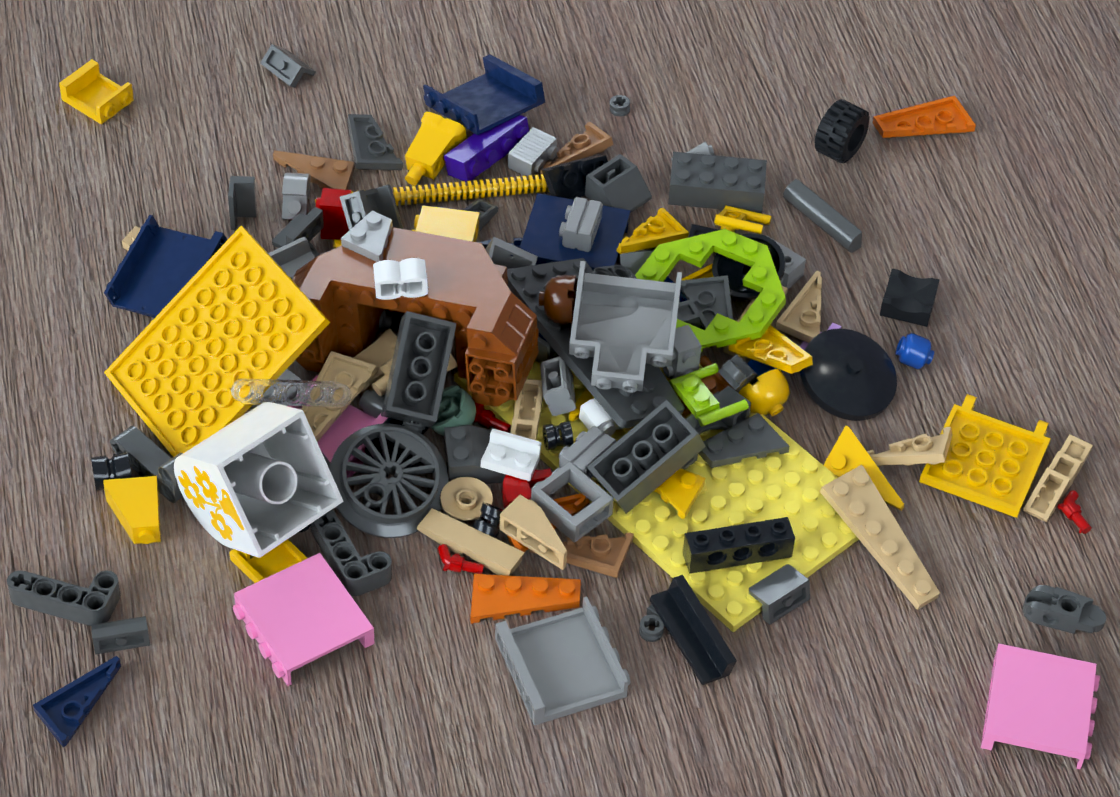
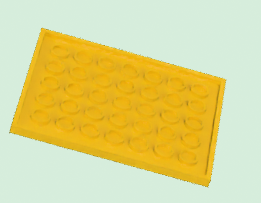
(224, 325)

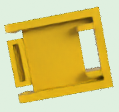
(269, 564)

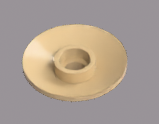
(463, 491)

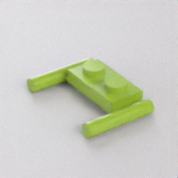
(700, 399)

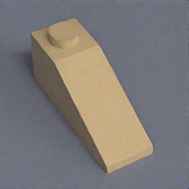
(529, 526)

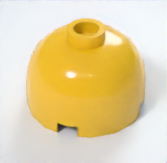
(767, 393)

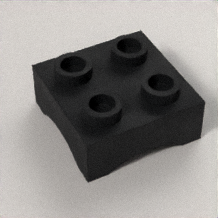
(909, 298)

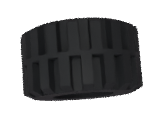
(842, 131)

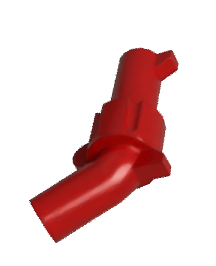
(488, 419)
(1073, 512)
(457, 563)

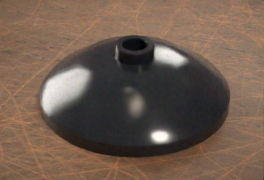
(736, 271)

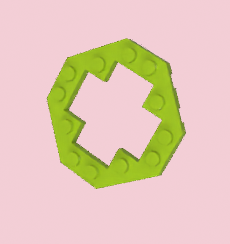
(761, 278)

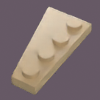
(338, 369)

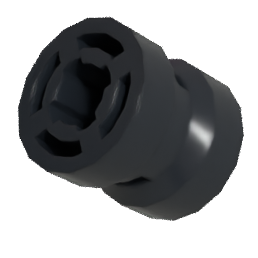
(557, 435)
(490, 513)

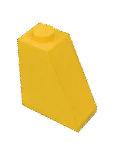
(136, 506)

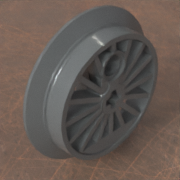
(365, 514)

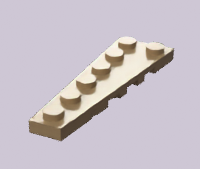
(872, 522)

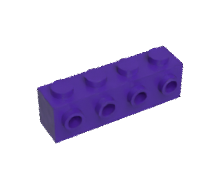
(485, 149)

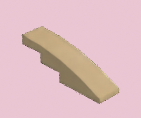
(1058, 478)

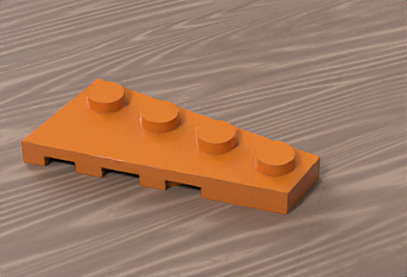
(929, 118)
(509, 595)

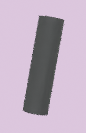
(823, 215)

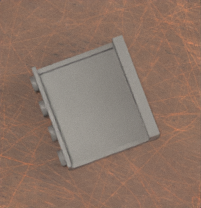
(563, 663)

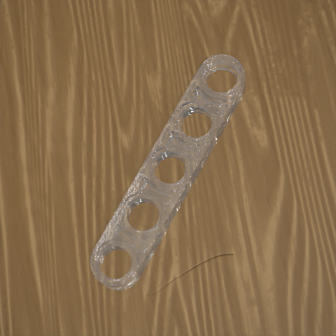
(281, 387)

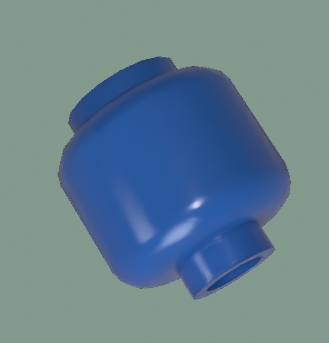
(914, 351)

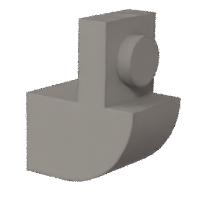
(295, 194)

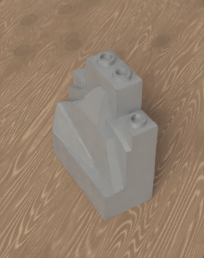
(623, 327)

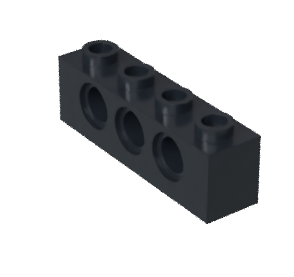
(738, 545)

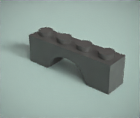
(725, 398)

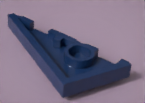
(70, 705)

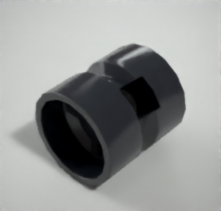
(113, 468)

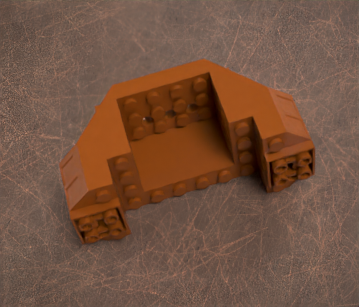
(493, 328)

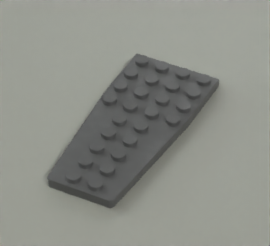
(623, 407)

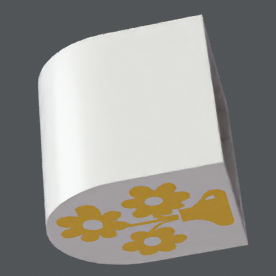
(258, 479)

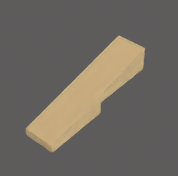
(528, 410)
(464, 539)

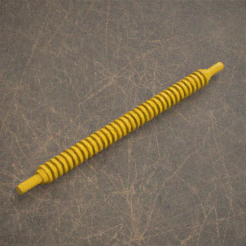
(463, 190)

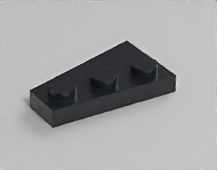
(569, 178)

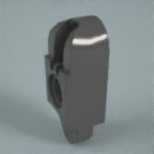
(738, 373)
(1063, 610)

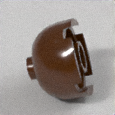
(559, 299)

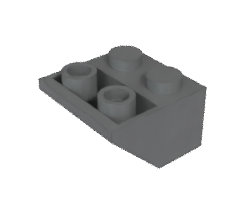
(618, 185)

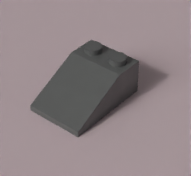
(463, 453)

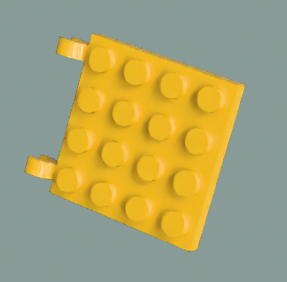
(988, 459)

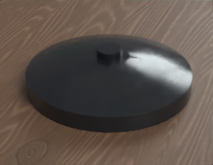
(849, 375)

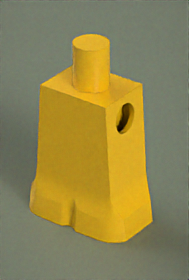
(429, 146)

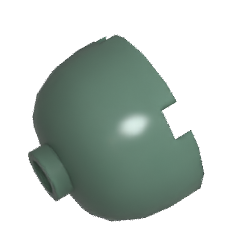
(455, 409)

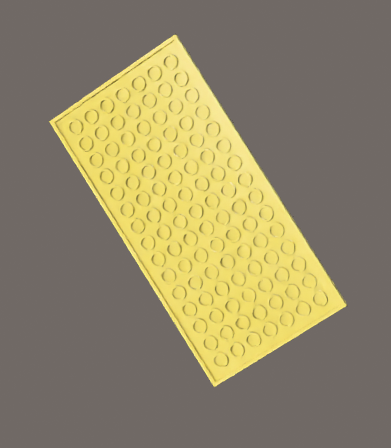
(731, 496)

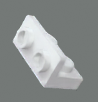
(511, 455)

